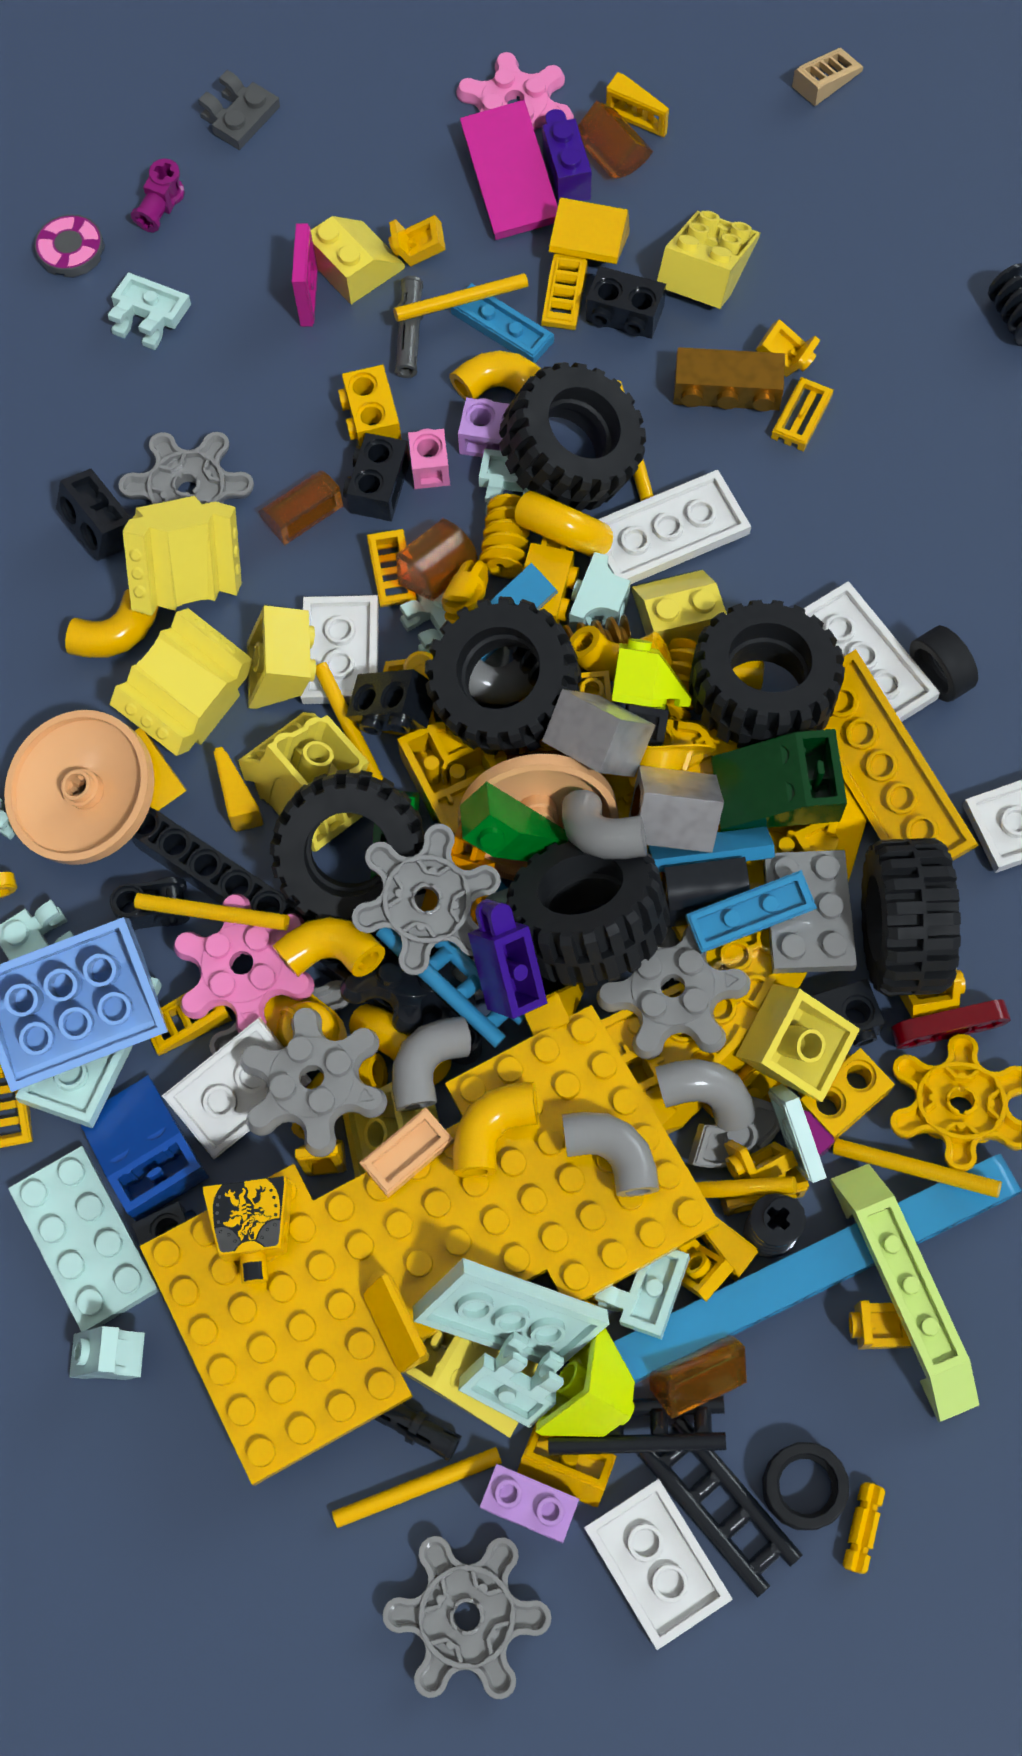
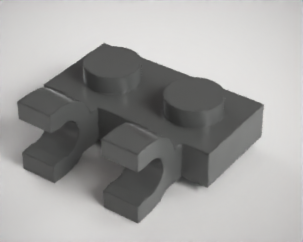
(244, 116)

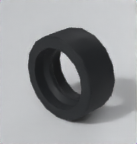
(945, 662)
(836, 1473)

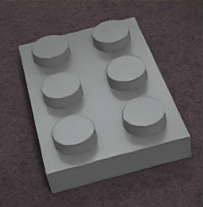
(822, 937)

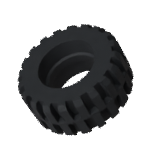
(594, 406)
(774, 636)
(474, 637)
(308, 809)
(910, 916)
(596, 942)

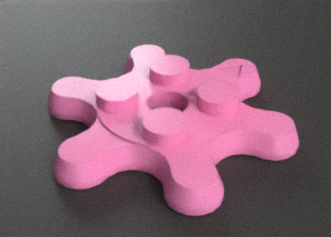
(512, 82)
(241, 992)

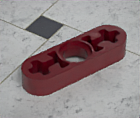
(949, 1023)

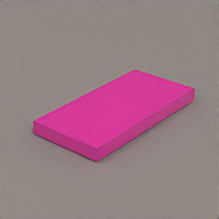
(509, 169)

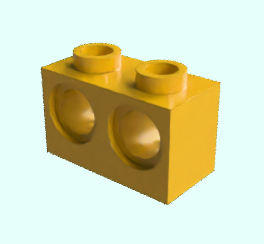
(368, 409)
(850, 1101)

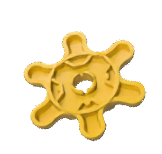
(965, 1078)

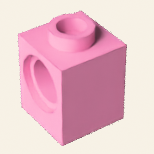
(433, 470)

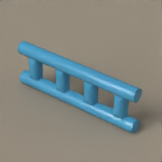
(459, 996)

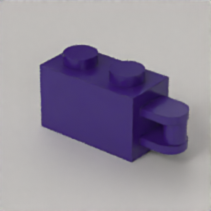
(566, 157)
(506, 961)

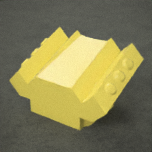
(181, 553)
(183, 683)
(294, 758)

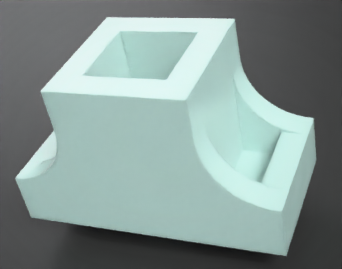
(598, 594)
(107, 1354)

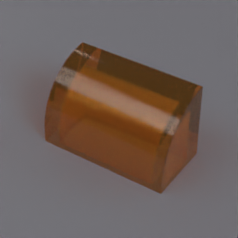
(612, 141)
(302, 506)
(434, 559)
(700, 1376)

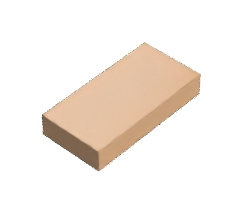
(406, 1152)

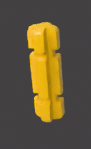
(864, 1528)

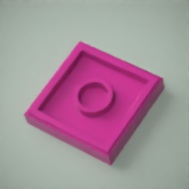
(304, 275)

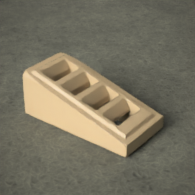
(816, 91)

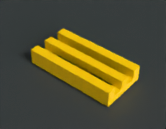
(791, 435)

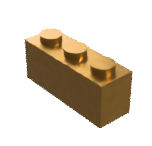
(729, 379)

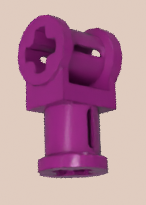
(161, 194)

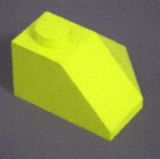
(646, 677)
(593, 1395)

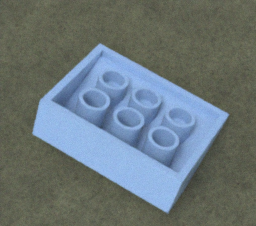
(75, 1003)

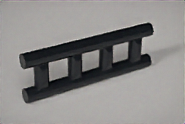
(657, 1441)
(721, 1534)

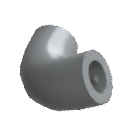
(499, 684)
(598, 834)
(419, 1057)
(709, 1084)
(617, 1143)

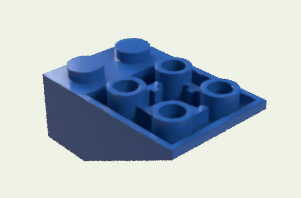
(143, 1150)

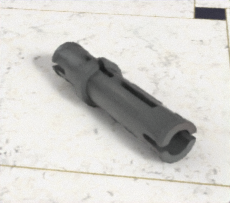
(408, 329)

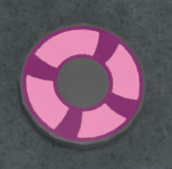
(69, 245)

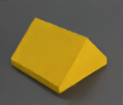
(589, 230)

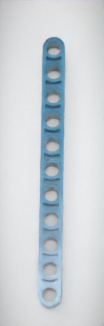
(805, 1274)

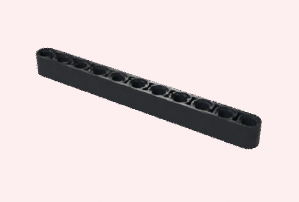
(261, 896)

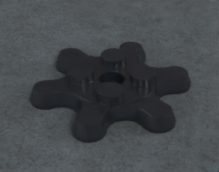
(402, 991)

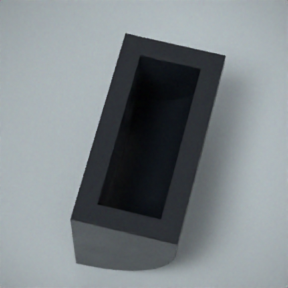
(701, 885)

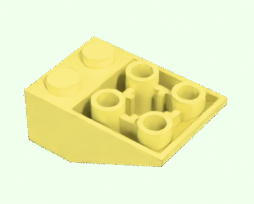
(707, 258)
(447, 1362)

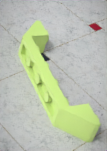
(912, 1290)

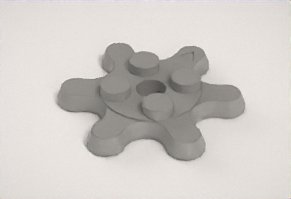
(179, 466)
(431, 870)
(687, 1013)
(316, 1107)
(477, 1649)

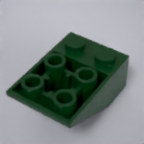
(782, 782)

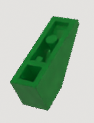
(506, 826)

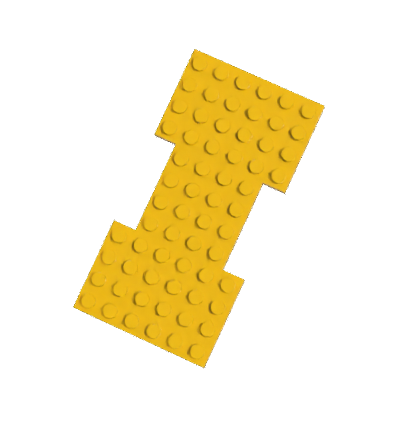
(302, 1354)

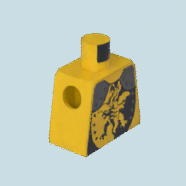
(250, 1223)

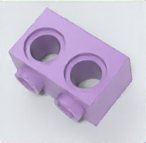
(476, 438)
(529, 1503)

